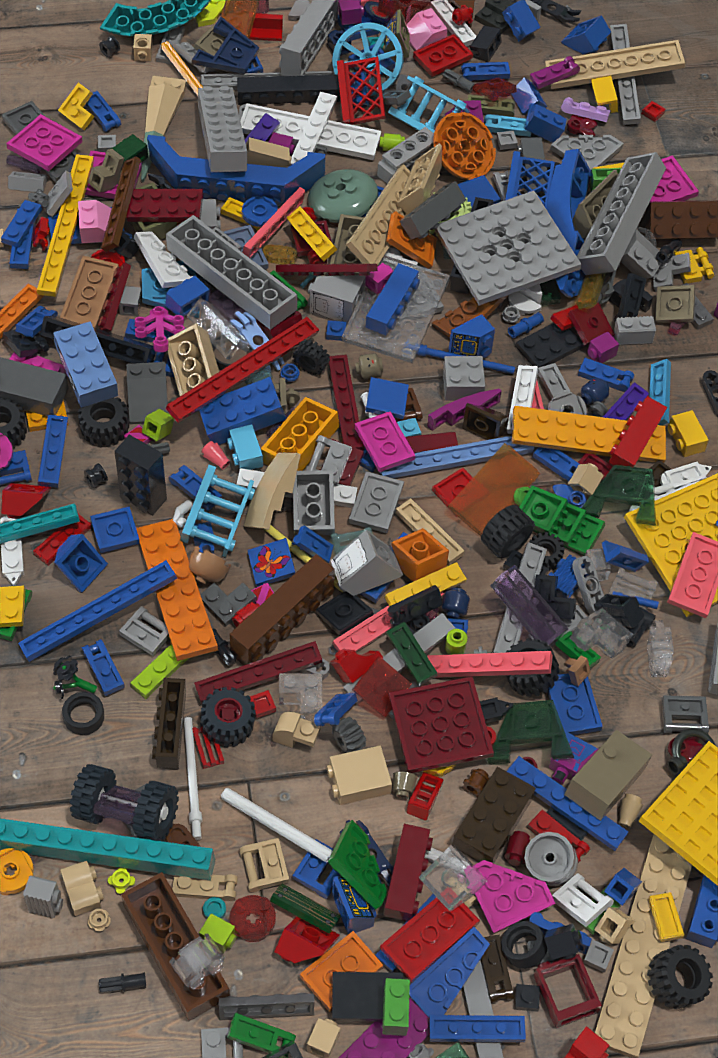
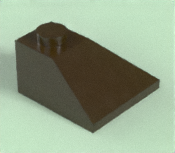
(484, 422)

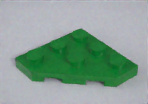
(357, 866)

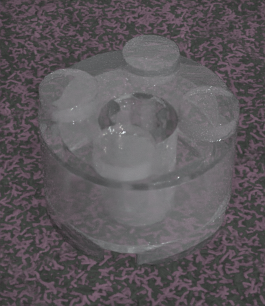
(197, 961)

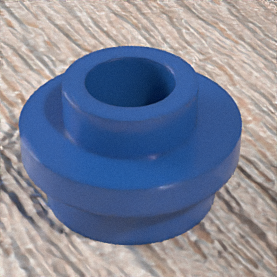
(290, 372)

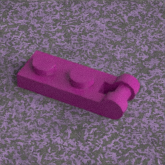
(555, 73)

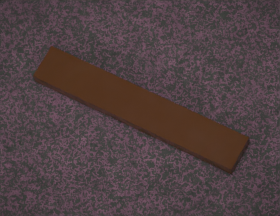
(121, 204)

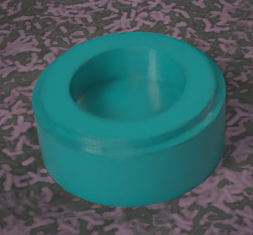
(215, 906)

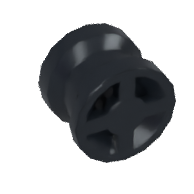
(109, 46)
(95, 475)

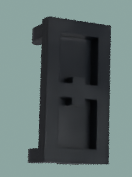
(486, 43)

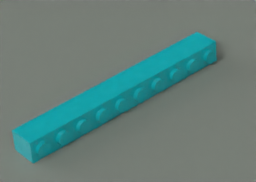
(107, 849)

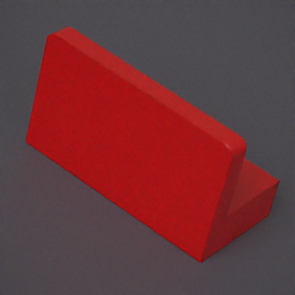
(267, 27)

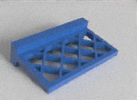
(516, 174)

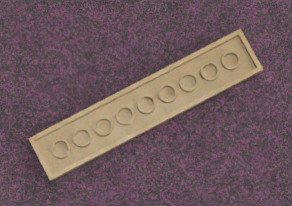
(628, 995)

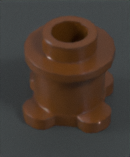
(476, 782)

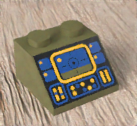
(400, 30)

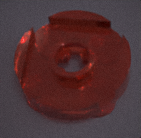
(253, 905)

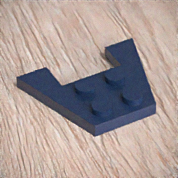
(233, 55)

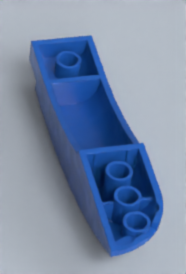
(565, 194)

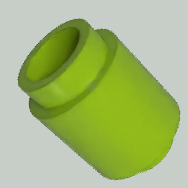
(390, 141)
(456, 642)

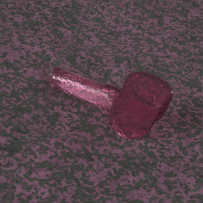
(675, 328)

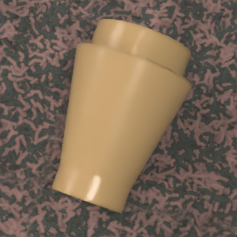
(629, 810)

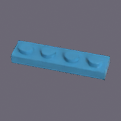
(660, 386)

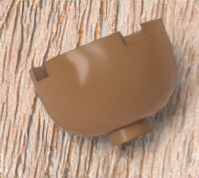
(207, 566)

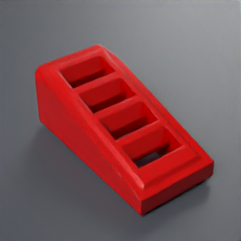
(420, 808)

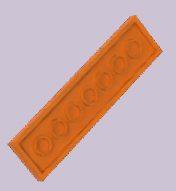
(179, 600)

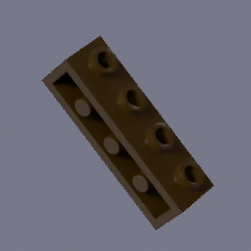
(170, 723)

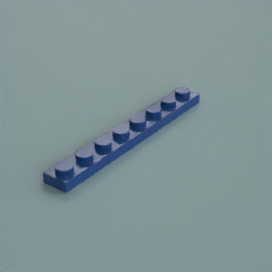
(97, 610)

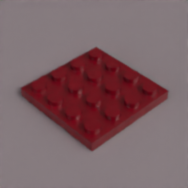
(440, 725)

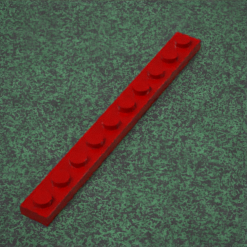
(241, 370)

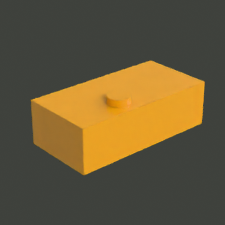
(301, 432)

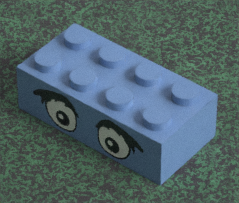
(85, 364)

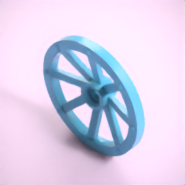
(362, 27)

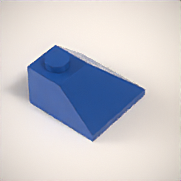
(79, 561)

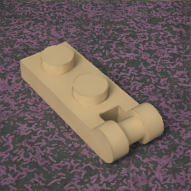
(206, 889)

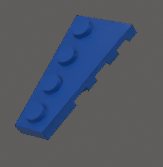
(445, 978)

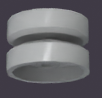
(548, 846)

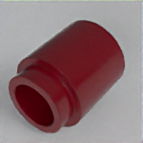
(516, 848)

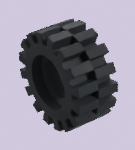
(311, 357)
(552, 544)

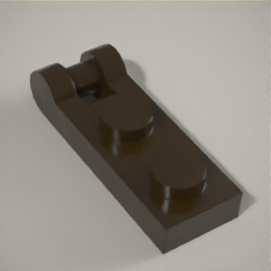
(496, 970)

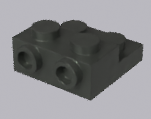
(492, 15)

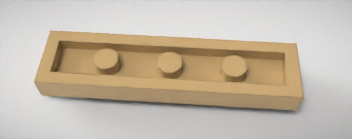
(418, 519)

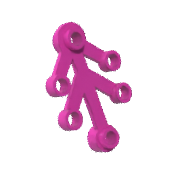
(158, 316)

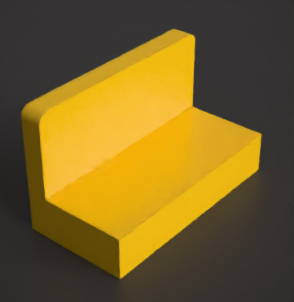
(605, 92)

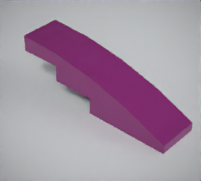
(455, 410)

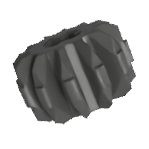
(349, 735)

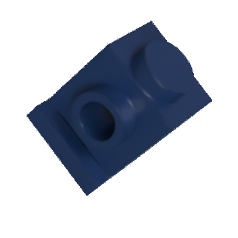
(332, 39)

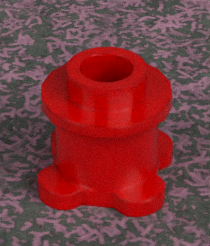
(462, 15)

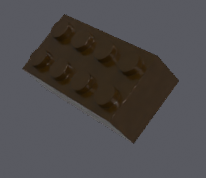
(493, 816)

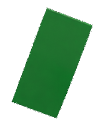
(565, 520)

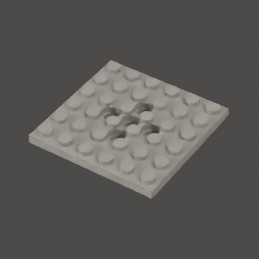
(507, 247)

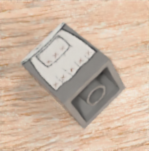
(335, 296)
(365, 564)

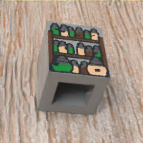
(131, 301)

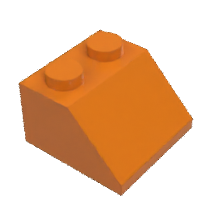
(420, 554)

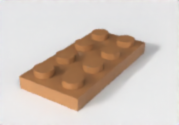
(89, 291)

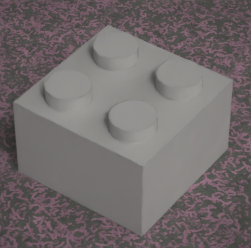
(462, 376)

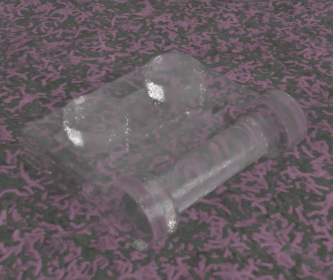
(630, 589)

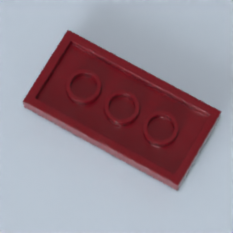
(164, 205)

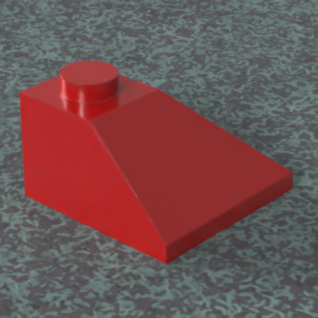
(20, 498)
(304, 941)

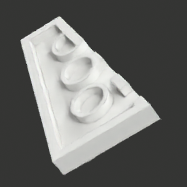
(161, 262)

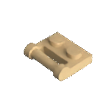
(271, 861)

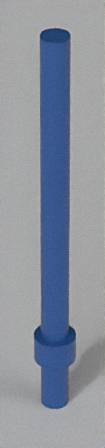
(423, 350)

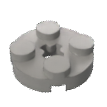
(569, 400)

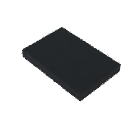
(359, 995)

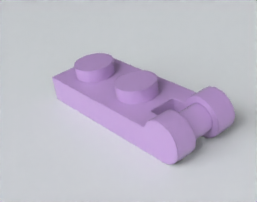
(585, 110)

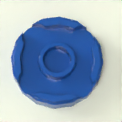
(258, 210)

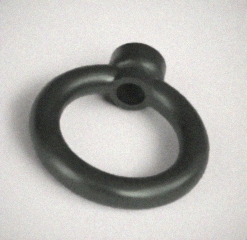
(679, 762)

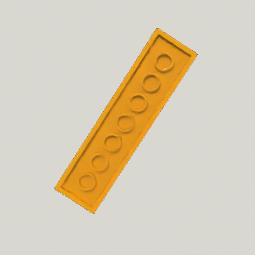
(578, 433)

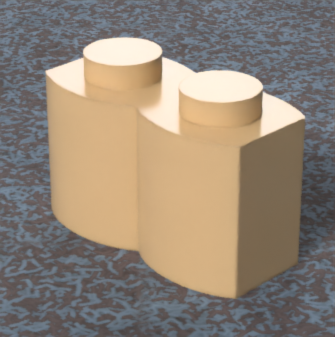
(81, 887)

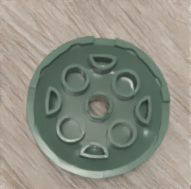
(342, 193)

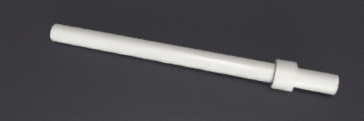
(195, 815)

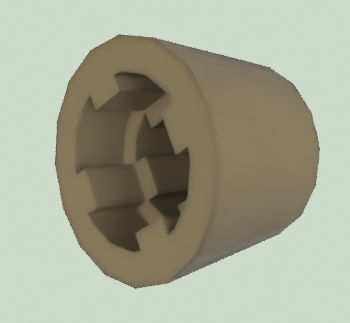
(403, 784)

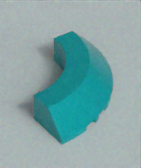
(151, 20)

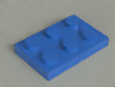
(575, 705)

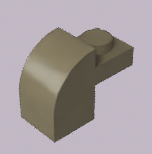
(107, 175)

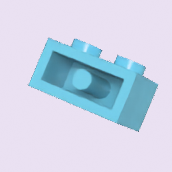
(245, 448)

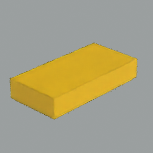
(666, 917)

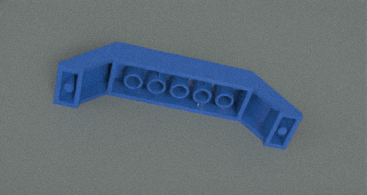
(258, 180)

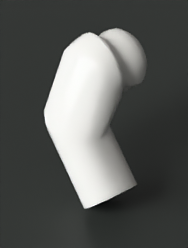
(179, 513)

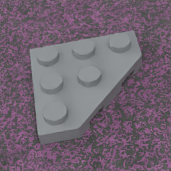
(593, 149)

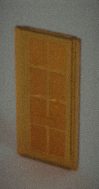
(493, 488)

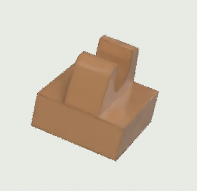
(578, 669)

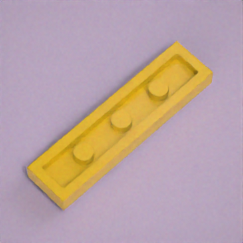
(312, 233)
(444, 579)

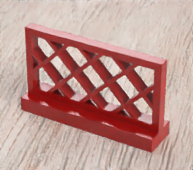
(346, 90)

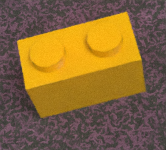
(687, 433)

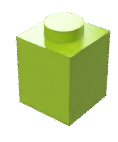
(158, 425)
(220, 931)

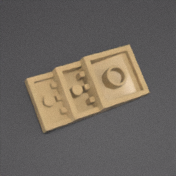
(270, 492)

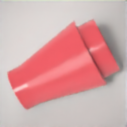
(215, 454)

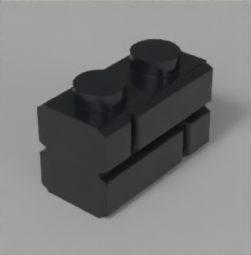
(622, 608)

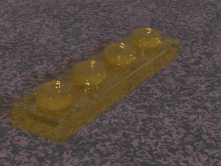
(590, 290)

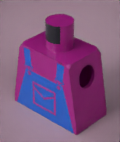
(568, 768)

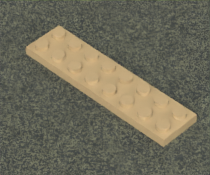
(624, 63)
(370, 237)

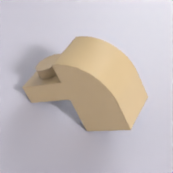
(293, 728)

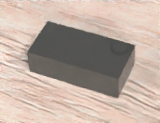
(32, 386)

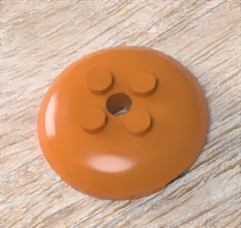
(468, 133)

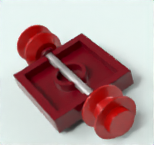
(300, 243)

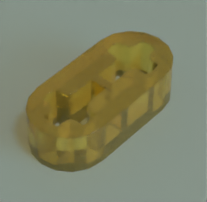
(280, 254)

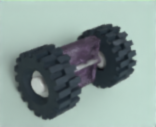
(99, 797)

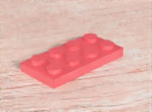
(697, 576)

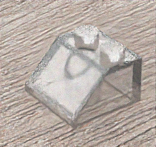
(452, 878)

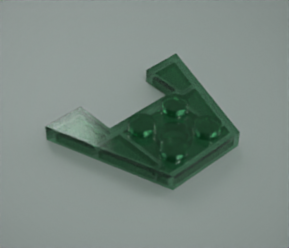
(628, 487)
(531, 724)

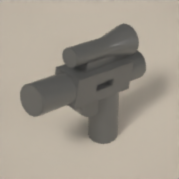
(38, 197)

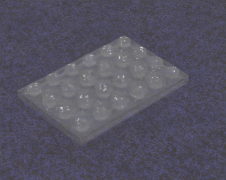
(410, 327)

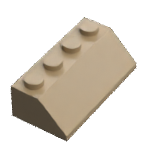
(421, 179)
(191, 358)

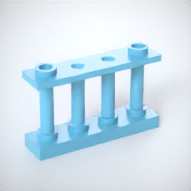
(414, 120)
(205, 496)

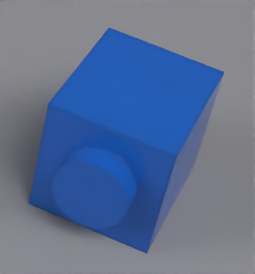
(623, 886)

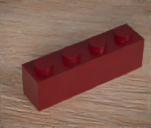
(406, 872)

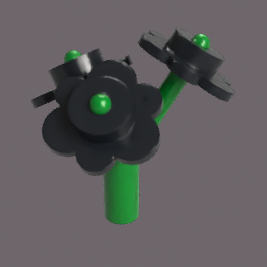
(66, 671)

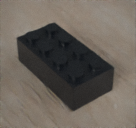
(141, 475)

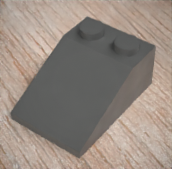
(146, 390)

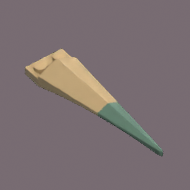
(163, 101)

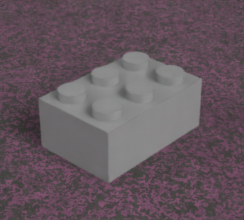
(314, 501)

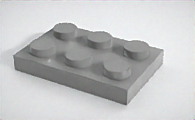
(376, 502)

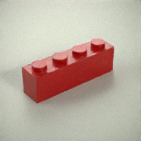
(638, 433)

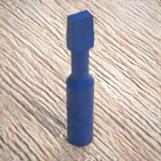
(642, 601)

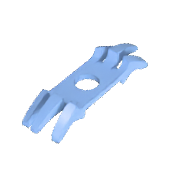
(251, 331)

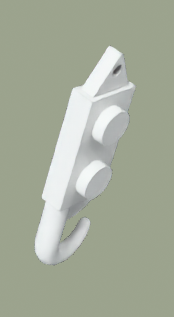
(680, 476)
(12, 557)

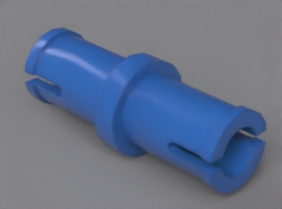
(525, 325)

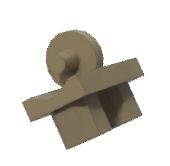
(290, 397)

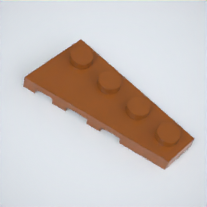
(464, 313)

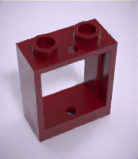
(576, 1012)

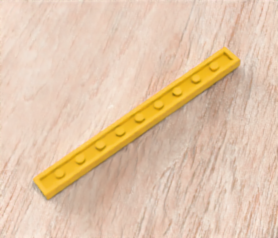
(65, 228)

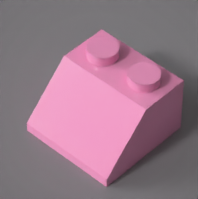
(425, 29)
(93, 220)

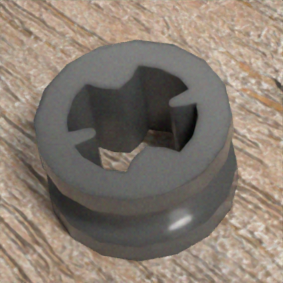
(597, 409)

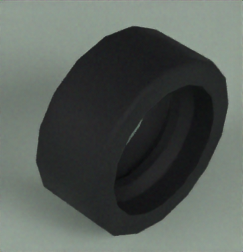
(83, 698)
(518, 931)

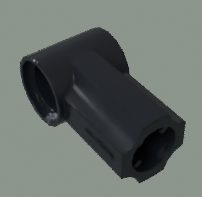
(639, 630)

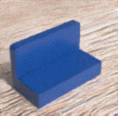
(526, 95)
(623, 556)

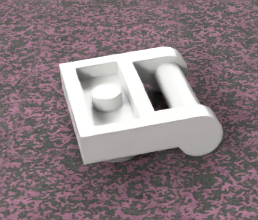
(578, 904)

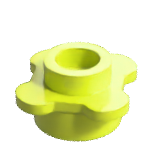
(121, 873)

